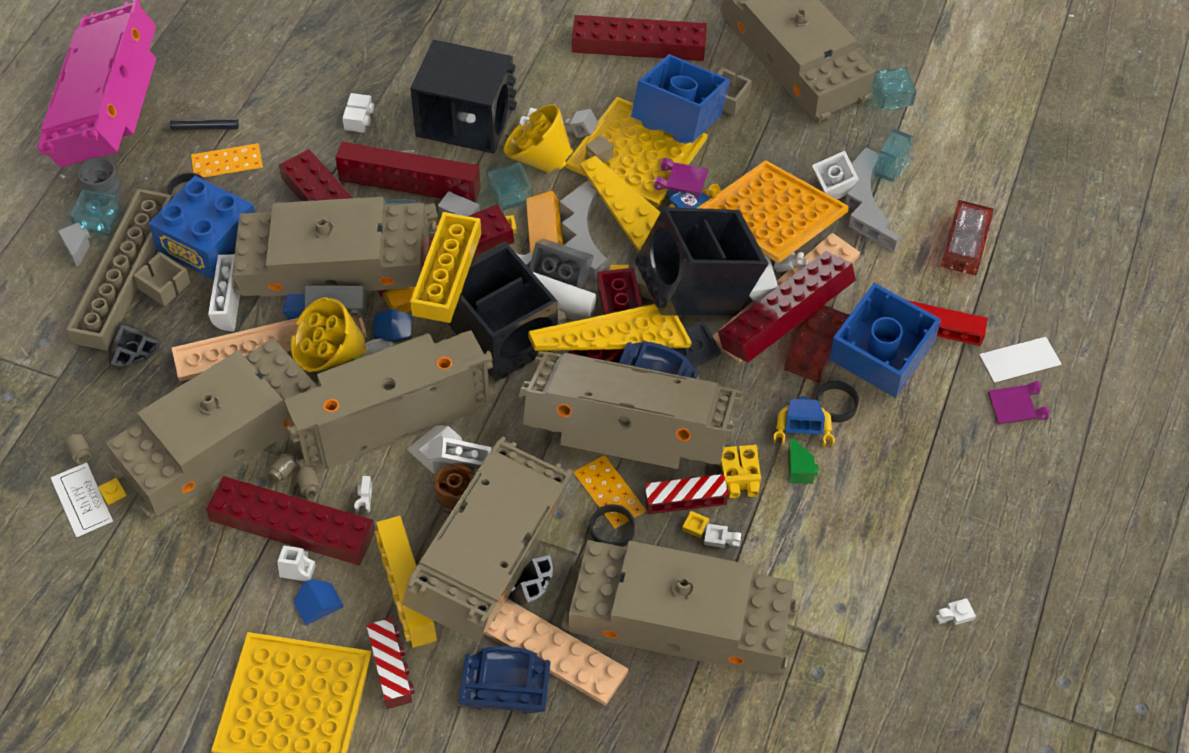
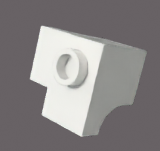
(294, 564)

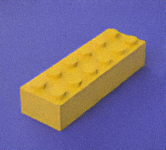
(446, 267)
(399, 566)

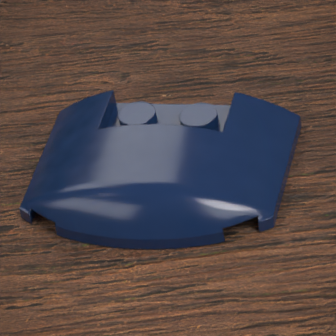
(657, 358)
(505, 680)

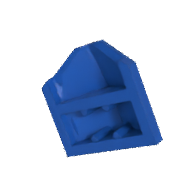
(392, 325)
(316, 600)

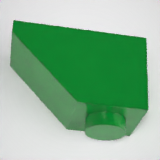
(801, 464)

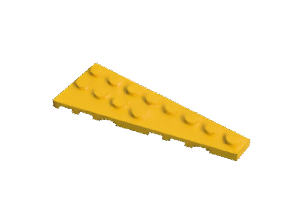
(627, 206)
(613, 331)

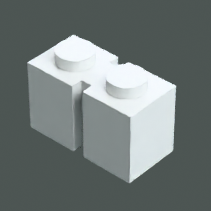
(358, 112)

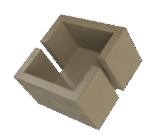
(735, 97)
(166, 280)

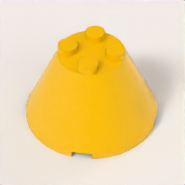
(540, 140)
(326, 337)

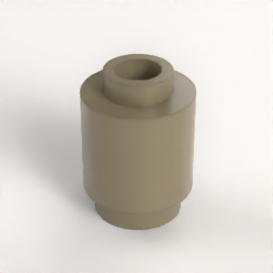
(78, 448)
(281, 467)
(308, 482)

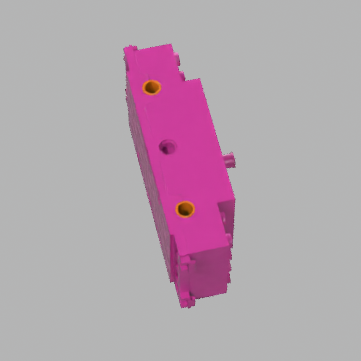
(100, 86)

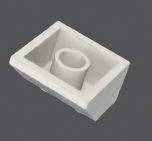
(836, 175)
(420, 447)

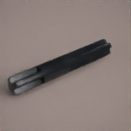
(204, 124)

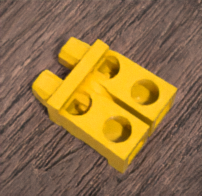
(741, 476)

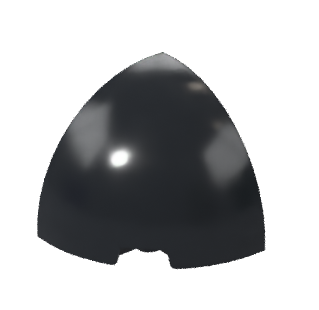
(131, 346)
(533, 580)

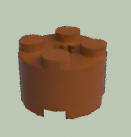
(451, 484)

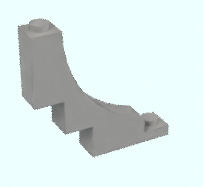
(577, 209)
(867, 216)

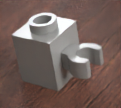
(582, 123)

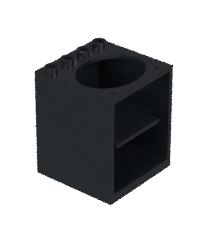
(463, 82)
(700, 261)
(500, 308)

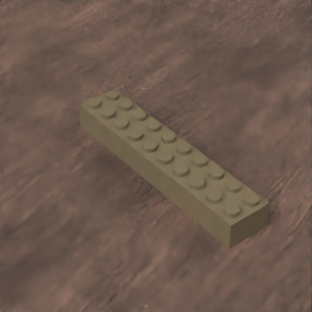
(113, 281)

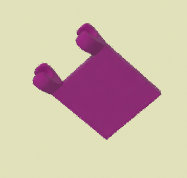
(682, 177)
(1015, 403)

